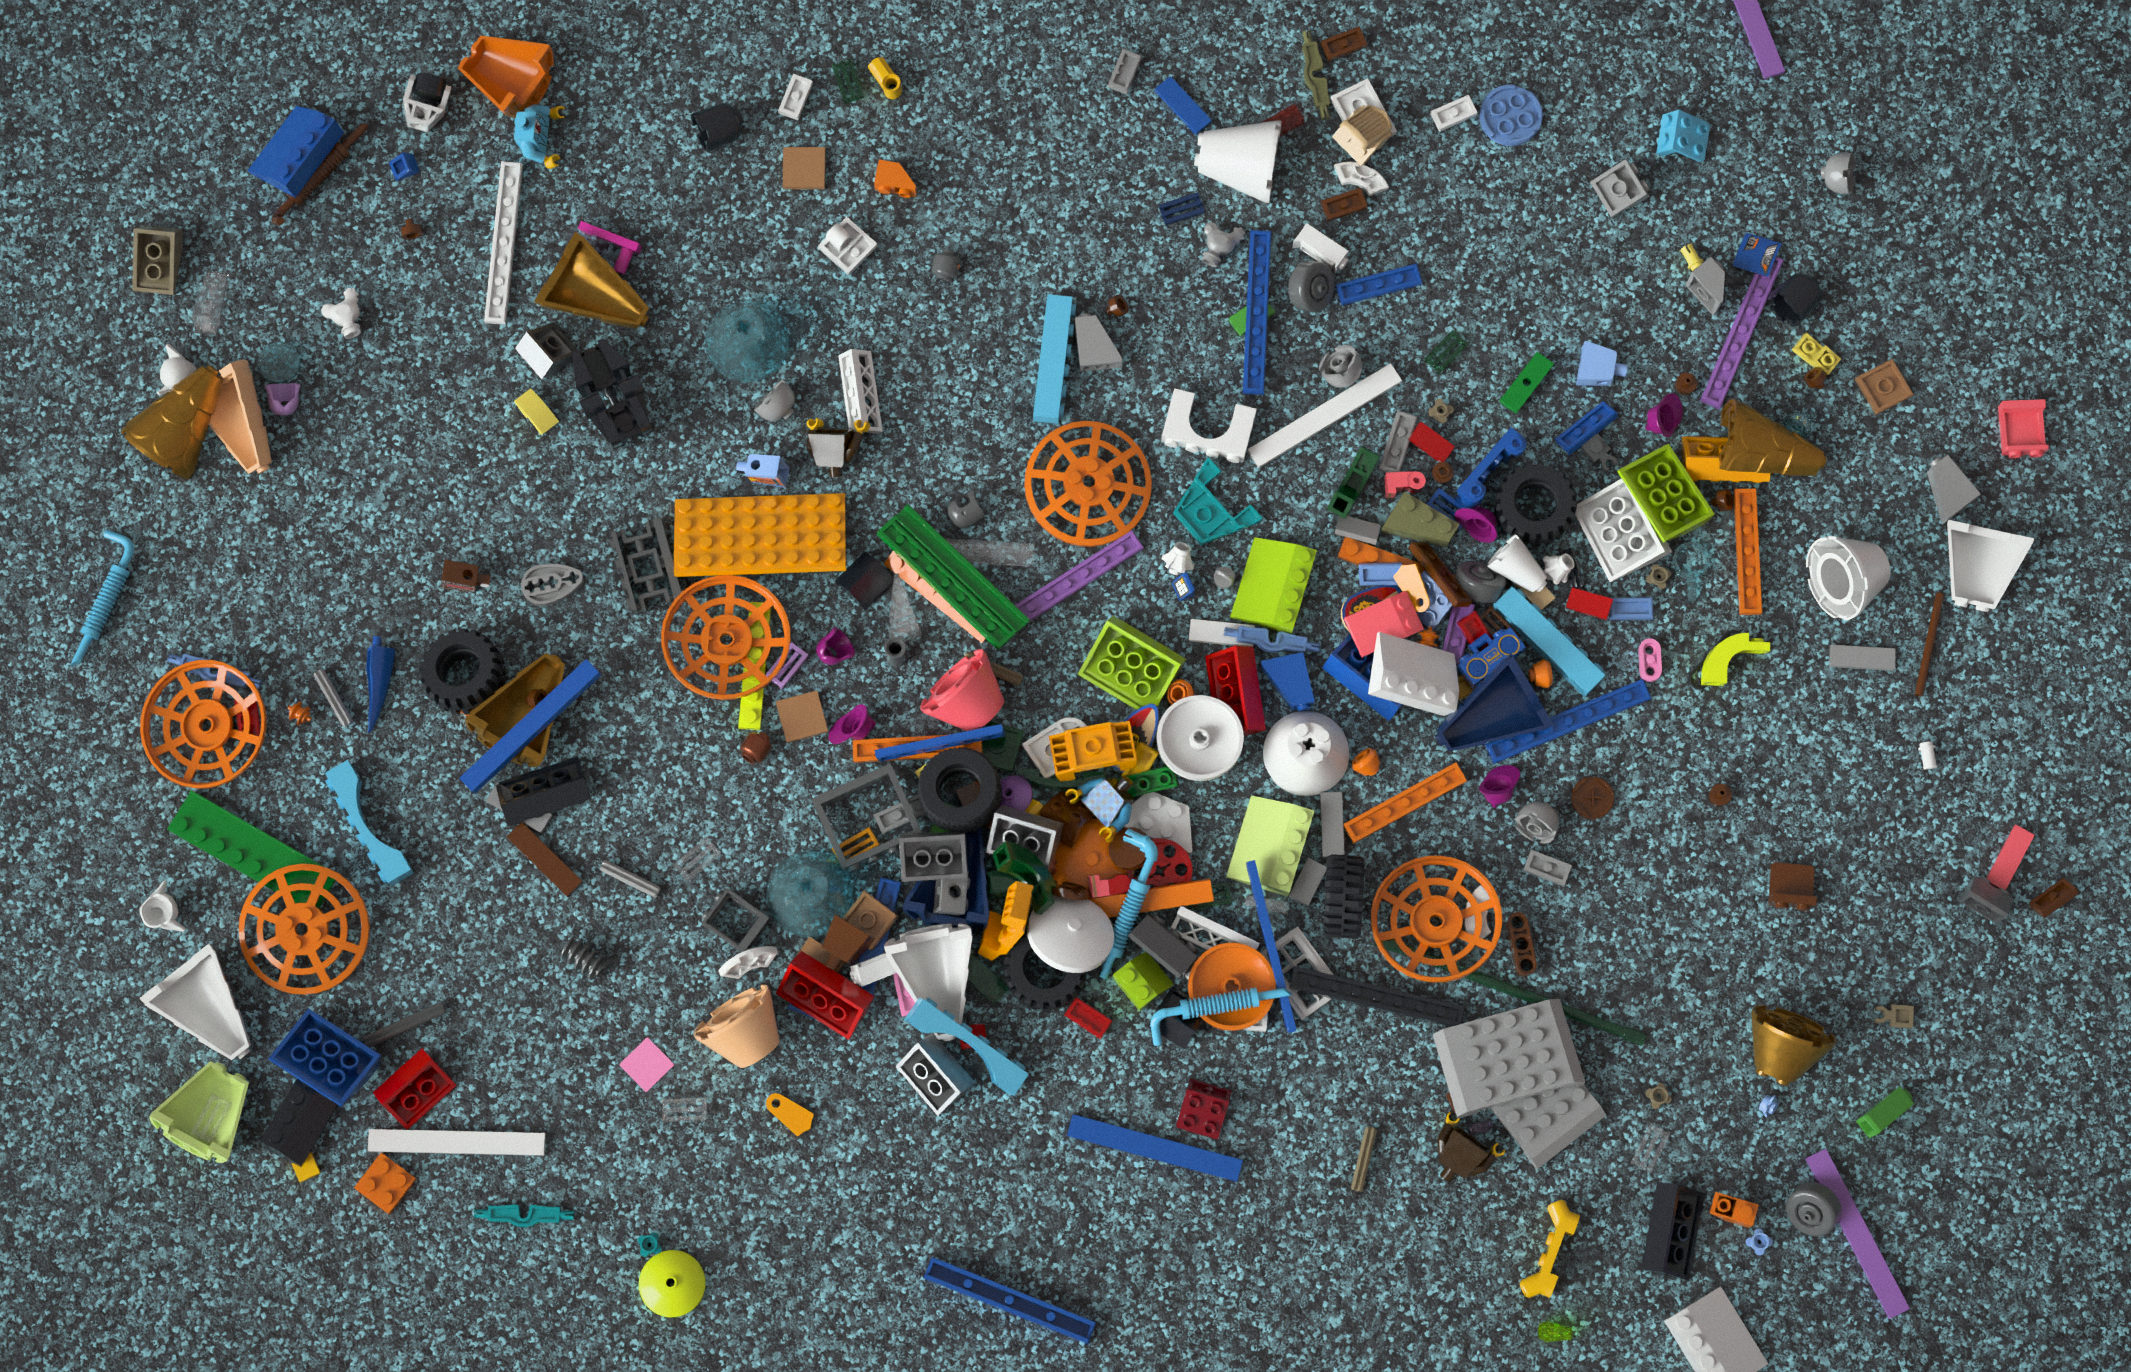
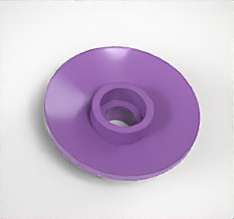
(1021, 792)

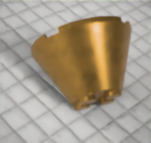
(1786, 1043)

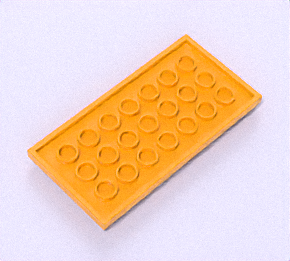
(760, 535)

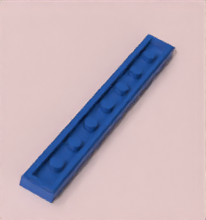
(1257, 312)
(1572, 720)
(530, 726)
(1270, 943)
(1154, 1148)

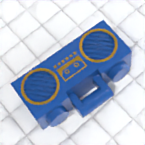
(1479, 665)

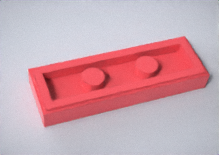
(2009, 857)

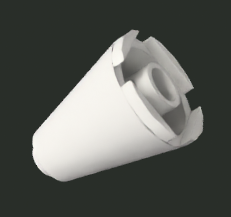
(1518, 565)

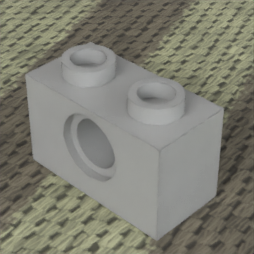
(945, 903)

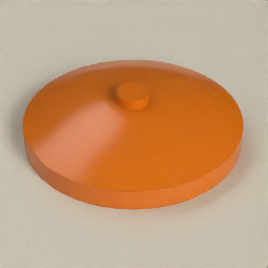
(1086, 857)
(1229, 969)

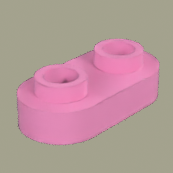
(1650, 661)

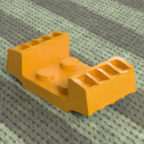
(1092, 749)
(1008, 928)

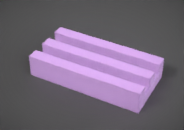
(804, 656)

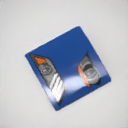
(1756, 254)

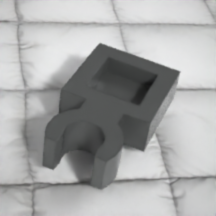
(1596, 450)

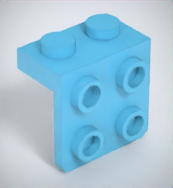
(1683, 135)

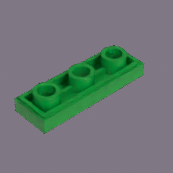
(1532, 373)
(1157, 780)

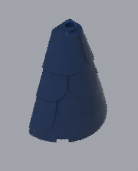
(1495, 710)
(921, 897)

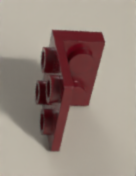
(1203, 1108)

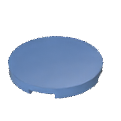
(1510, 115)

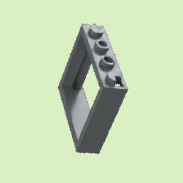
(854, 786)

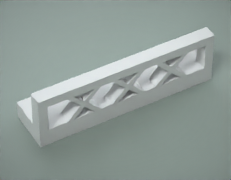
(855, 390)
(1211, 927)

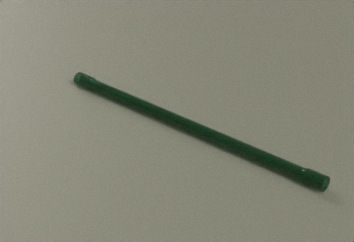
(1625, 1032)

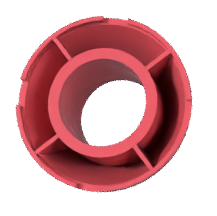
(966, 694)

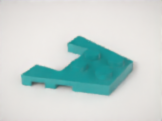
(1205, 515)

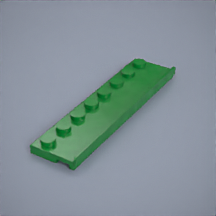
(953, 577)
(242, 845)

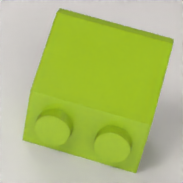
(1142, 980)

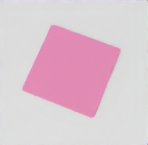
(646, 1064)

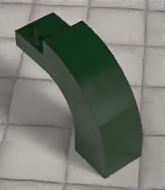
(1354, 482)
(1028, 869)

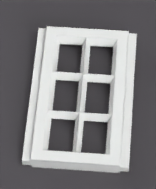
(1315, 961)

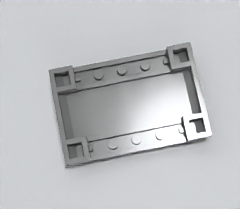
(1508, 1057)
(1549, 1120)

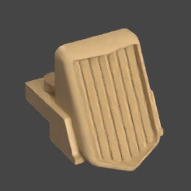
(1364, 132)

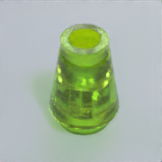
(1553, 1332)

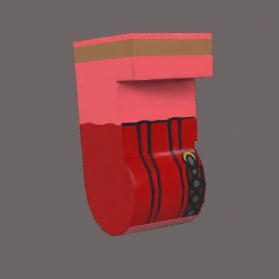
(1403, 481)
(1110, 886)

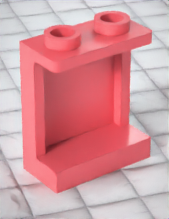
(2022, 428)

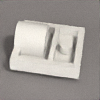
(847, 245)

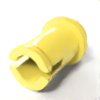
(1692, 258)

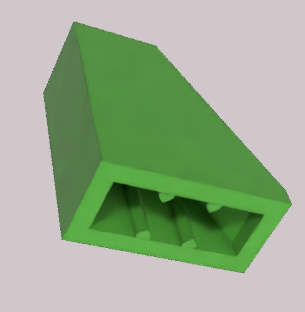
(1885, 1112)

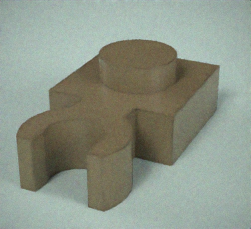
(1899, 1016)

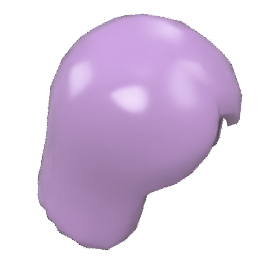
(283, 392)

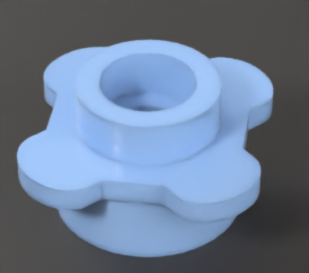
(1769, 1105)
(1765, 1241)

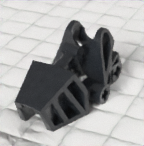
(600, 370)

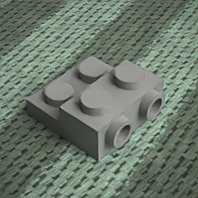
(1620, 188)

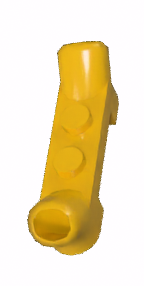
(1544, 1281)

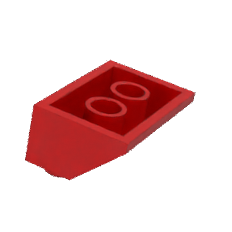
(414, 1089)

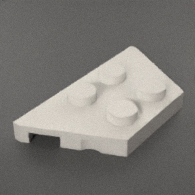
(1162, 819)

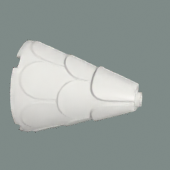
(934, 966)
(202, 1004)

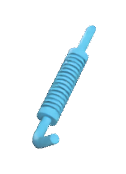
(106, 597)
(1213, 1004)

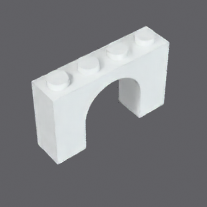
(1230, 445)

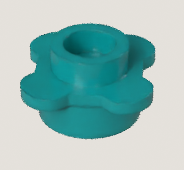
(644, 1240)

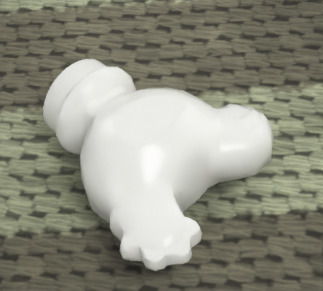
(345, 314)

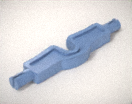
(1260, 636)
(206, 673)

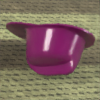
(1665, 416)
(1478, 522)
(852, 725)
(1500, 784)

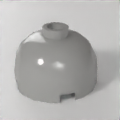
(1839, 172)
(1341, 367)
(776, 403)
(1538, 821)

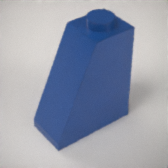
(1290, 679)

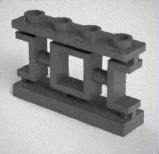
(663, 562)

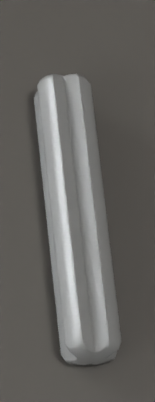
(333, 698)
(630, 878)

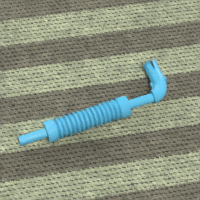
(1132, 903)

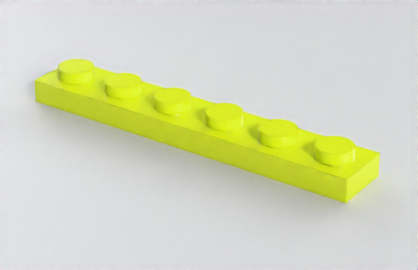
(752, 705)

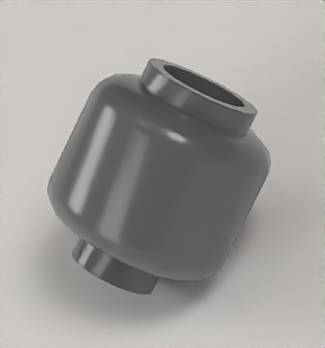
(946, 265)

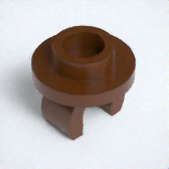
(1442, 472)

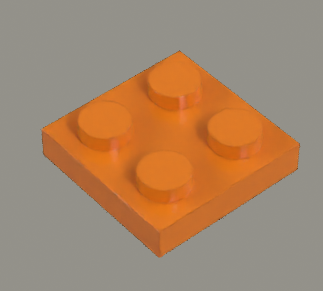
(385, 1183)

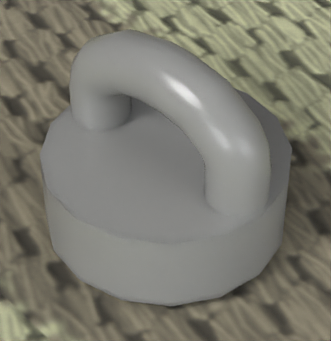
(1224, 577)

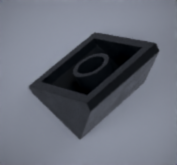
(865, 580)

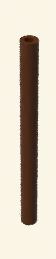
(1929, 644)

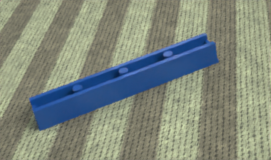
(1009, 1300)

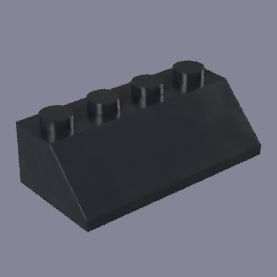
(544, 791)
(298, 1123)
(1672, 1230)

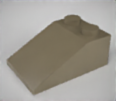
(156, 259)

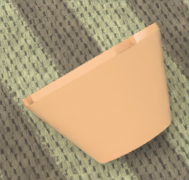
(742, 1028)

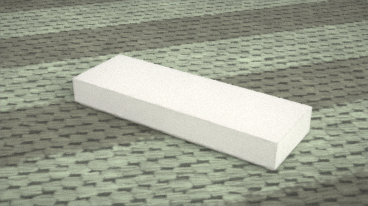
(1213, 632)

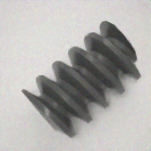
(583, 959)

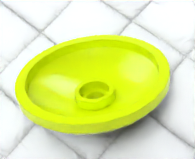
(688, 1285)

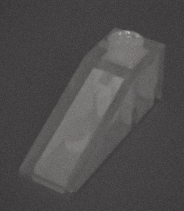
(210, 303)
(902, 618)

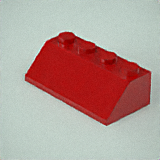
(1236, 683)
(824, 994)

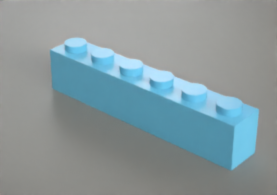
(1053, 359)
(1549, 642)

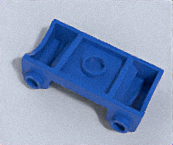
(1472, 489)

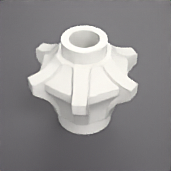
(1178, 559)
(1558, 567)

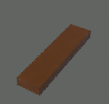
(1440, 574)
(544, 859)

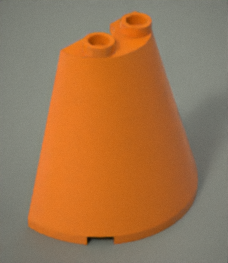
(509, 72)

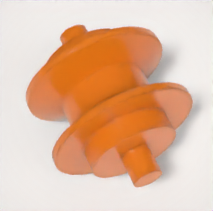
(1428, 637)
(299, 713)

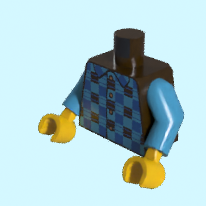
(1107, 801)

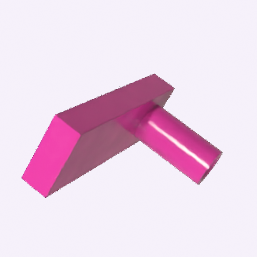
(627, 246)

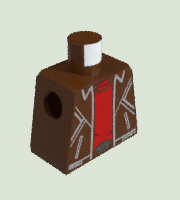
(454, 575)

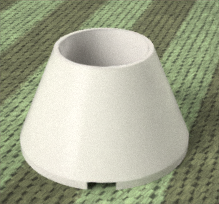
(1846, 574)

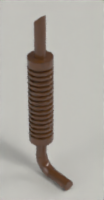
(331, 161)

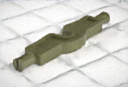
(1313, 64)

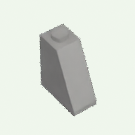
(1094, 345)
(1950, 488)

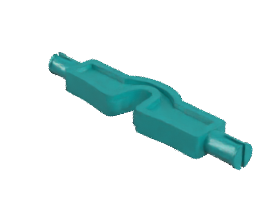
(536, 1215)

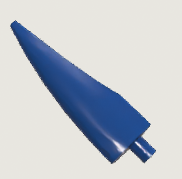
(379, 672)

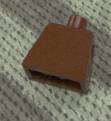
(845, 943)

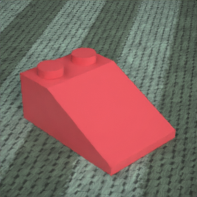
(1391, 616)

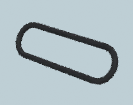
(1702, 661)

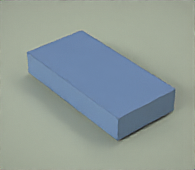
(1378, 573)
(1632, 609)

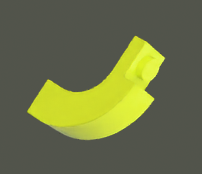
(1716, 663)

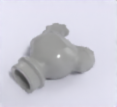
(1220, 243)

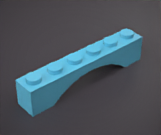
(347, 785)
(1003, 1072)

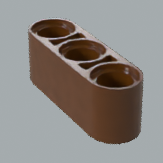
(1521, 934)

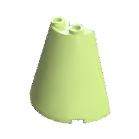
(183, 1108)

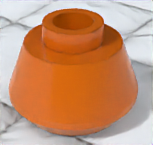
(1541, 674)
(1178, 690)
(1366, 762)

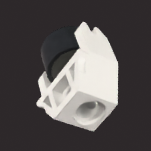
(429, 88)

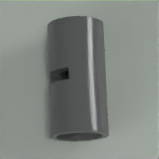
(891, 645)

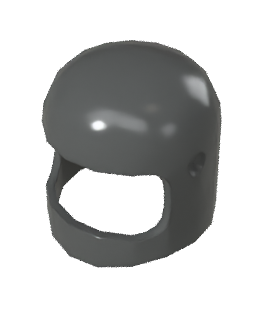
(967, 514)

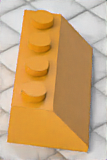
(1702, 457)

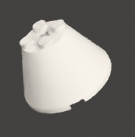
(1303, 770)

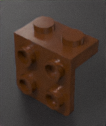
(1072, 815)
(1791, 886)

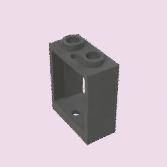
(753, 934)

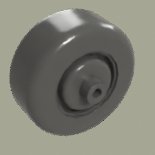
(1311, 286)
(1480, 581)
(1813, 1209)

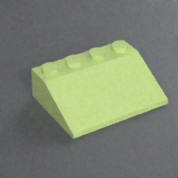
(1274, 838)

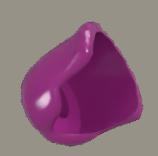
(840, 642)

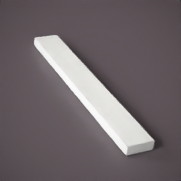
(503, 243)
(1324, 415)
(456, 1142)

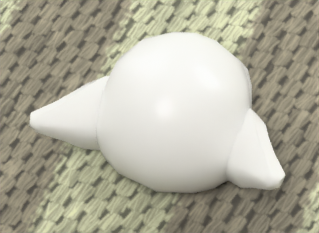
(174, 369)
(161, 910)

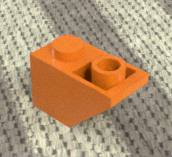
(893, 179)
(1733, 1210)

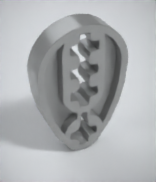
(545, 572)

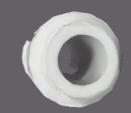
(1928, 755)

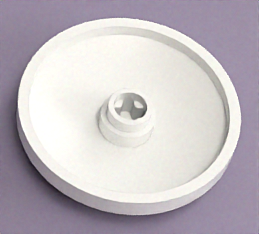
(1200, 738)
(1071, 935)

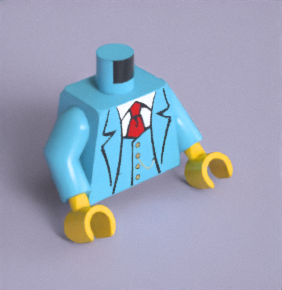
(532, 133)

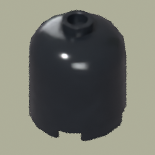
(717, 126)
(1795, 298)

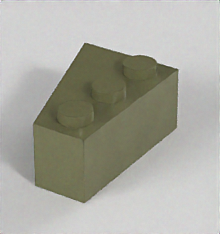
(1420, 522)

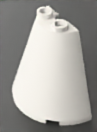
(1241, 157)
(1982, 563)

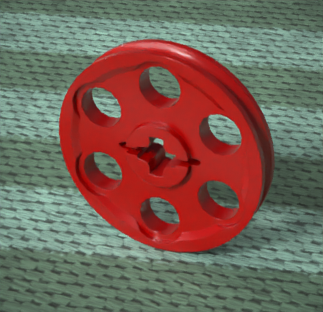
(1169, 872)

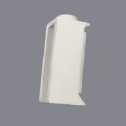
(1321, 248)
(871, 970)

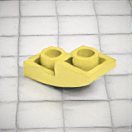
(1815, 354)
(536, 410)

